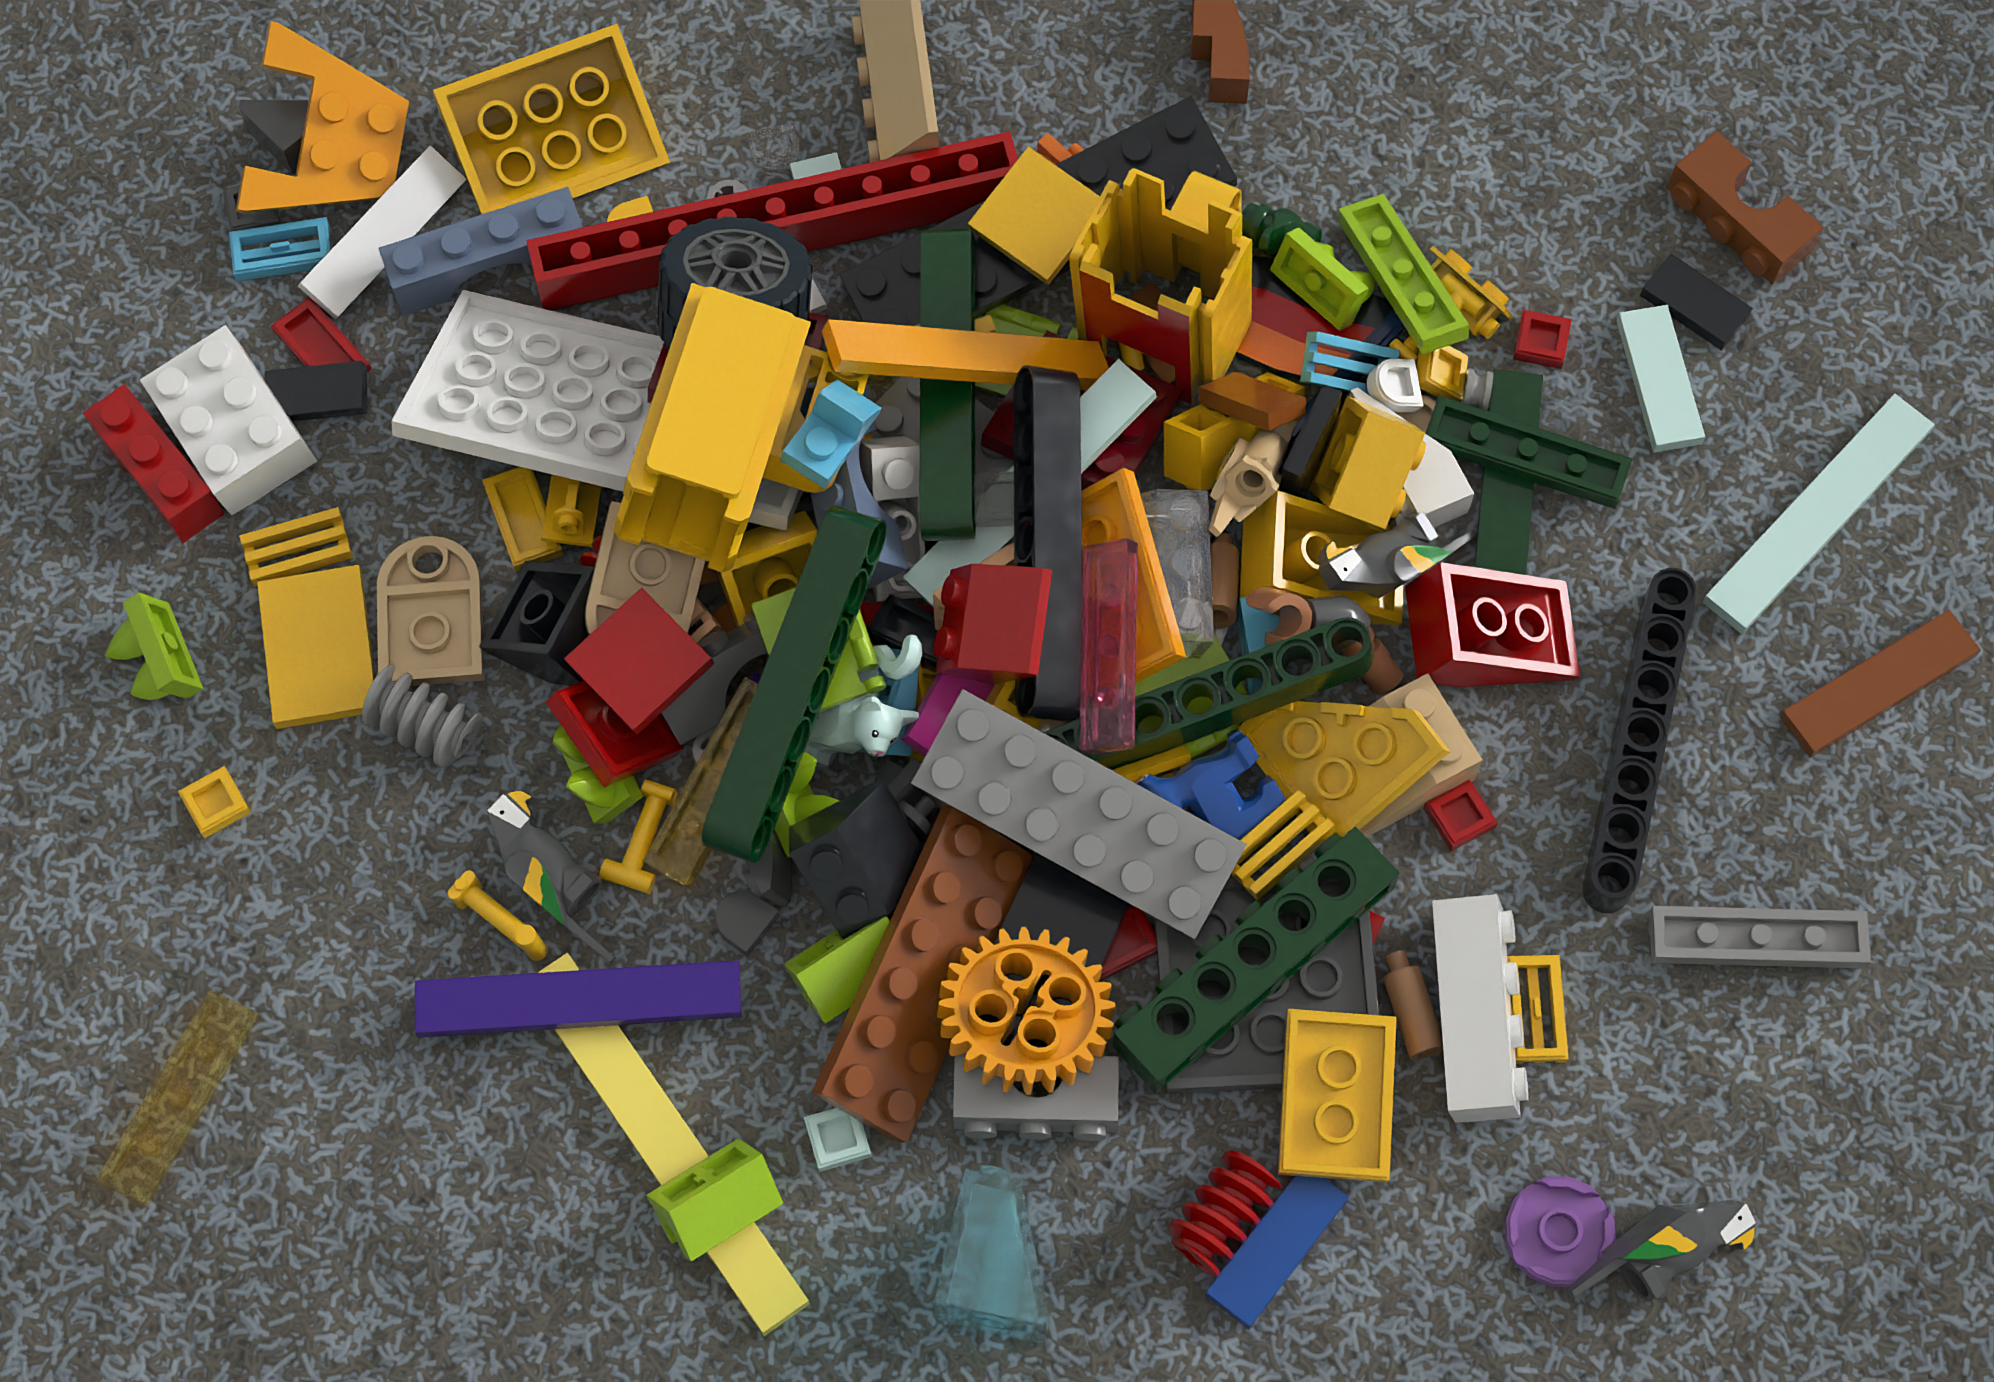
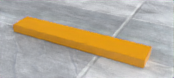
(955, 353)

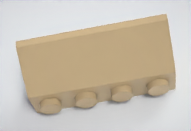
(897, 78)

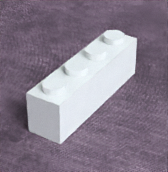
(1477, 1009)

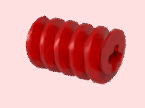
(1221, 1210)

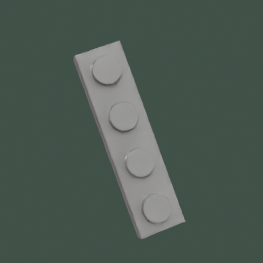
(1759, 937)

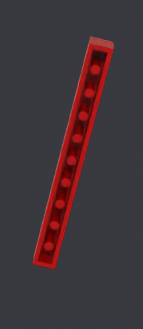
(815, 209)

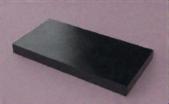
(1068, 908)

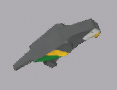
(1386, 557)
(544, 865)
(1669, 1244)

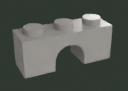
(1083, 1108)

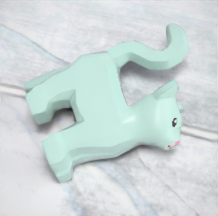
(865, 719)

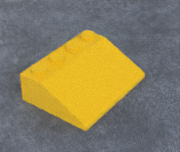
(552, 122)

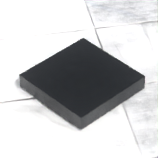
(1311, 443)

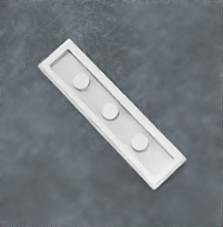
(394, 217)

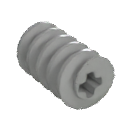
(418, 720)

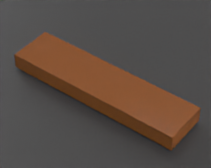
(1879, 683)

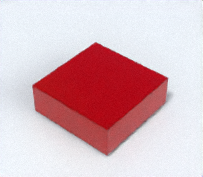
(1542, 339)
(1460, 815)

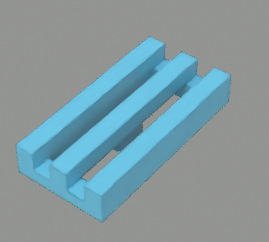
(281, 256)
(1312, 357)

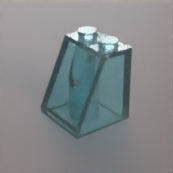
(991, 1261)

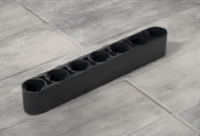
(1050, 531)
(1631, 760)

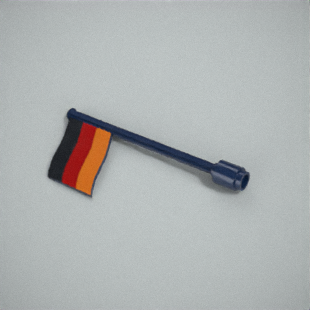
(1281, 327)

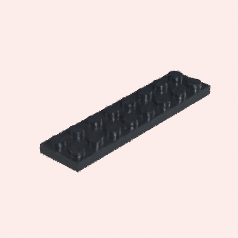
(1162, 145)

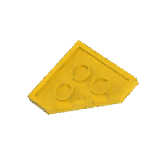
(1344, 756)

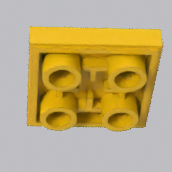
(1035, 215)

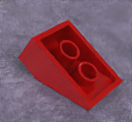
(1490, 627)

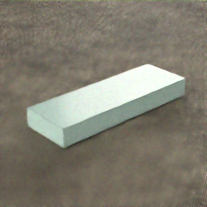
(1660, 378)

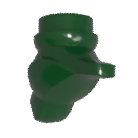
(1270, 226)

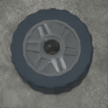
(736, 257)

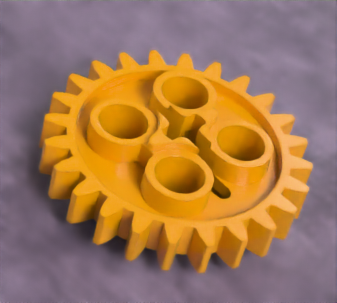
(1071, 1031)

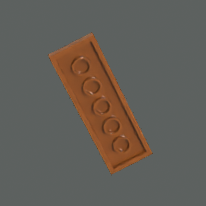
(892, 1032)

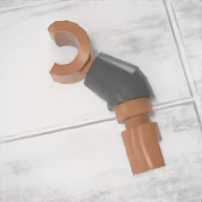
(1302, 615)

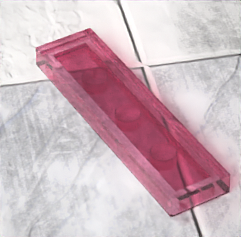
(1108, 647)

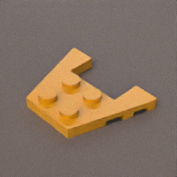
(347, 137)

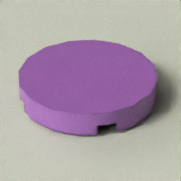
(1546, 1245)

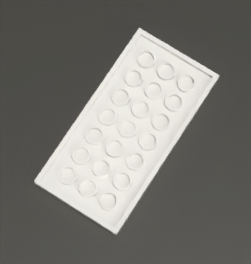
(545, 396)

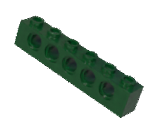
(1163, 1056)

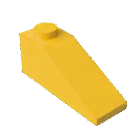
(1203, 436)

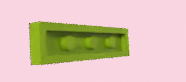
(1403, 274)

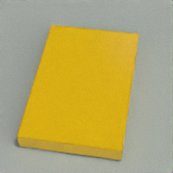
(316, 645)
(1337, 1095)

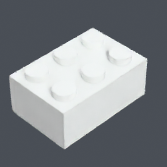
(228, 420)

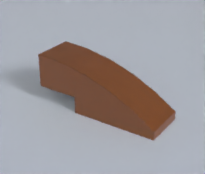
(1221, 39)

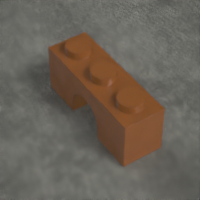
(1766, 239)

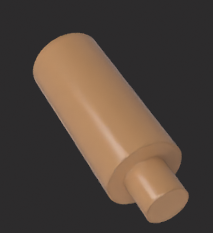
(1225, 580)
(1412, 1007)

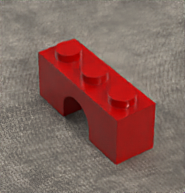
(153, 463)

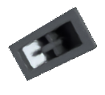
(277, 127)

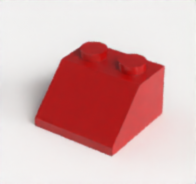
(992, 622)

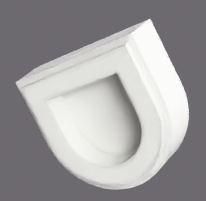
(1396, 385)

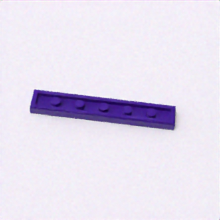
(577, 999)

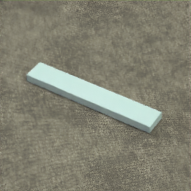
(1105, 413)
(1818, 514)

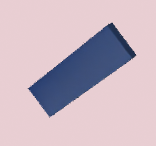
(1276, 1248)

